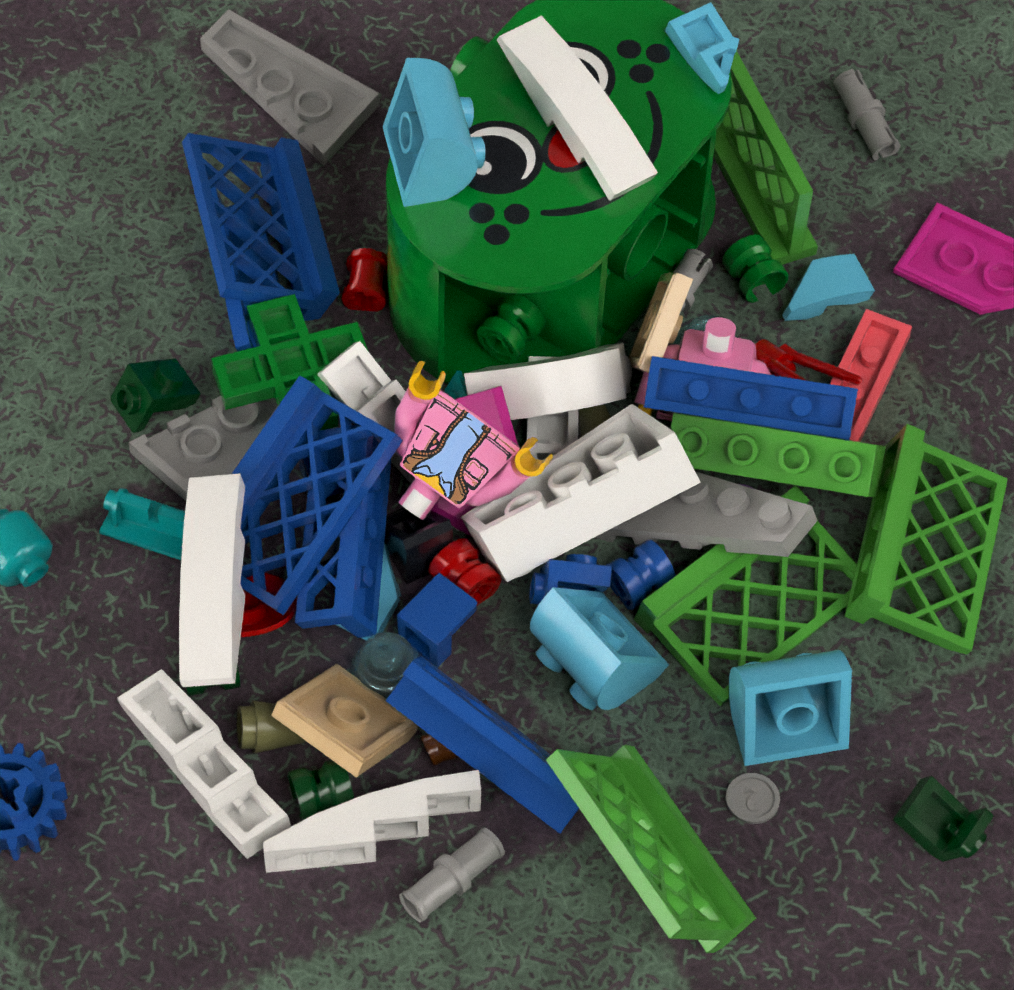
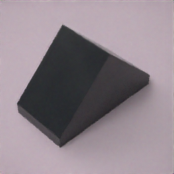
(415, 541)

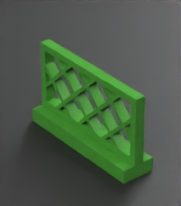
(764, 171)
(885, 537)
(714, 572)
(654, 845)

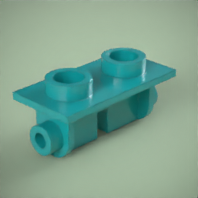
(143, 523)

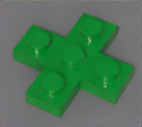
(280, 356)

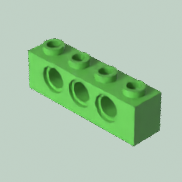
(780, 455)

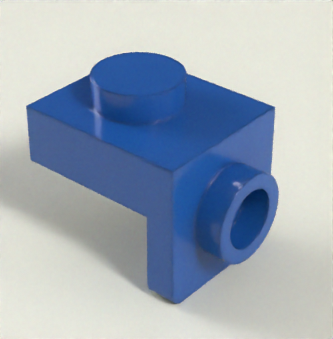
(576, 572)

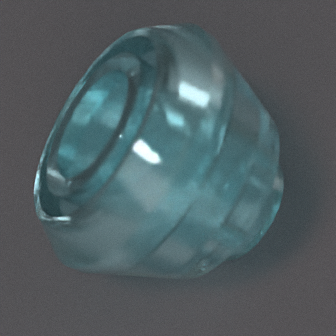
(382, 662)

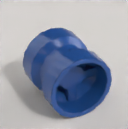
(640, 574)

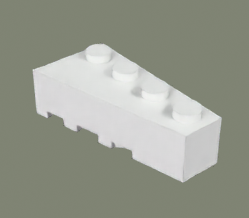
(582, 493)

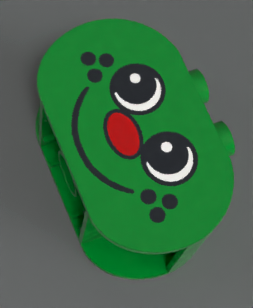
(540, 218)

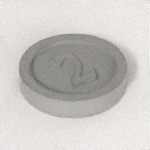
(752, 798)

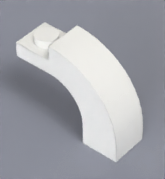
(558, 382)

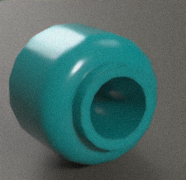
(22, 549)

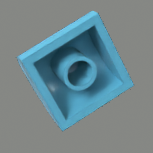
(431, 134)
(594, 646)
(791, 706)

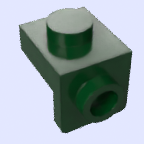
(151, 389)
(942, 822)

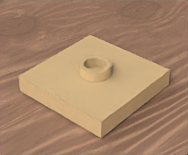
(661, 320)
(344, 720)

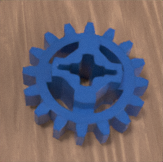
(25, 782)

